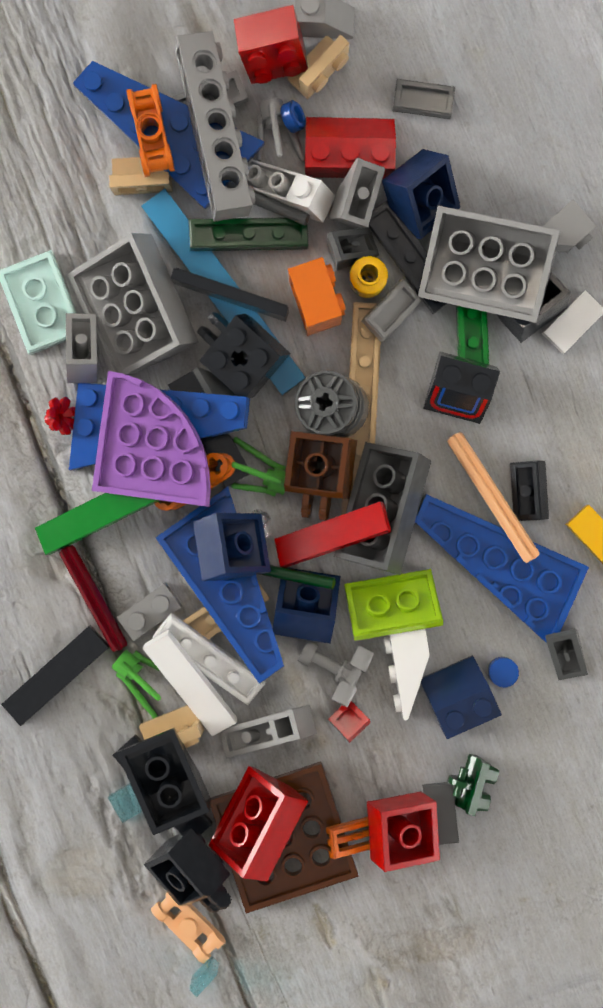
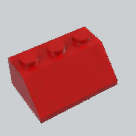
(337, 142)
(257, 824)

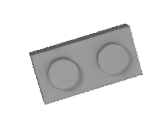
(149, 612)

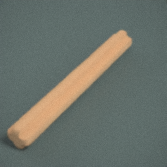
(493, 497)

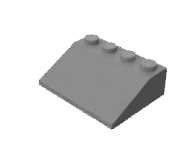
(488, 263)
(134, 305)

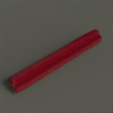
(93, 598)

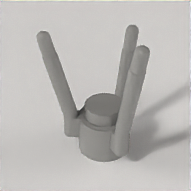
(272, 118)

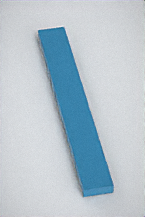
(175, 229)

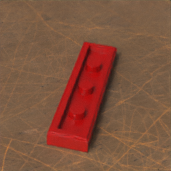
(332, 534)

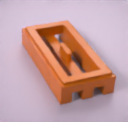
(334, 840)

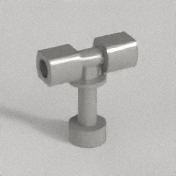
(346, 673)

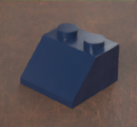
(419, 189)
(231, 546)
(306, 610)
(460, 697)

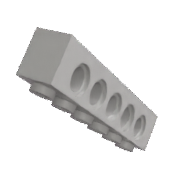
(201, 50)

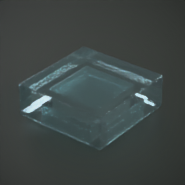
(125, 803)
(204, 976)

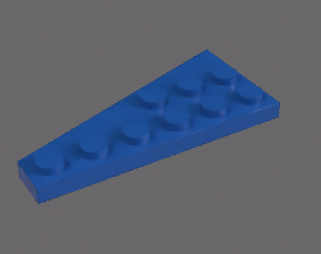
(109, 94)
(208, 413)
(534, 591)
(232, 603)

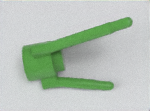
(272, 478)
(127, 669)

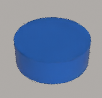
(293, 116)
(503, 672)

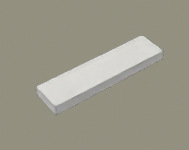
(213, 660)
(190, 683)

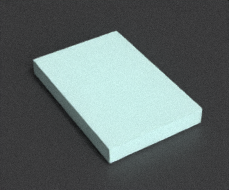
(38, 300)

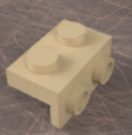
(322, 62)
(182, 719)

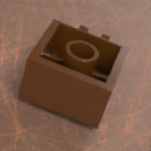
(304, 477)

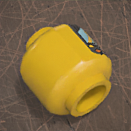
(366, 267)

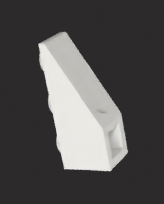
(291, 188)
(409, 659)

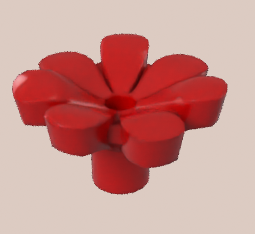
(60, 415)

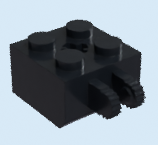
(226, 351)
(191, 871)

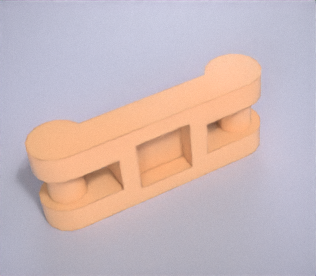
(188, 926)

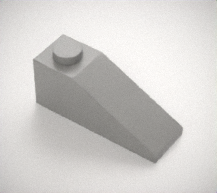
(268, 731)

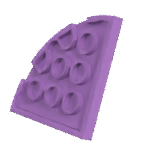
(148, 446)

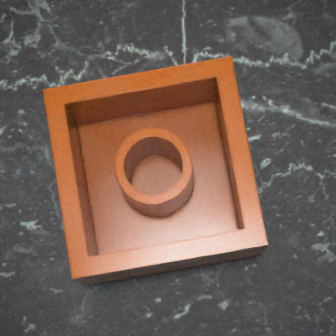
(315, 297)

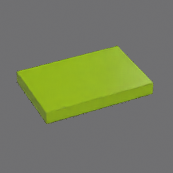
(393, 604)

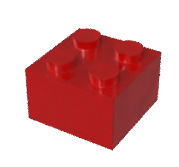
(271, 44)
(403, 831)

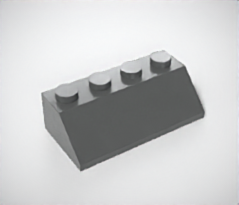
(397, 481)

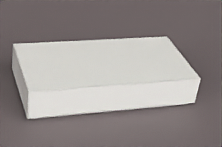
(573, 322)

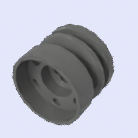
(348, 408)

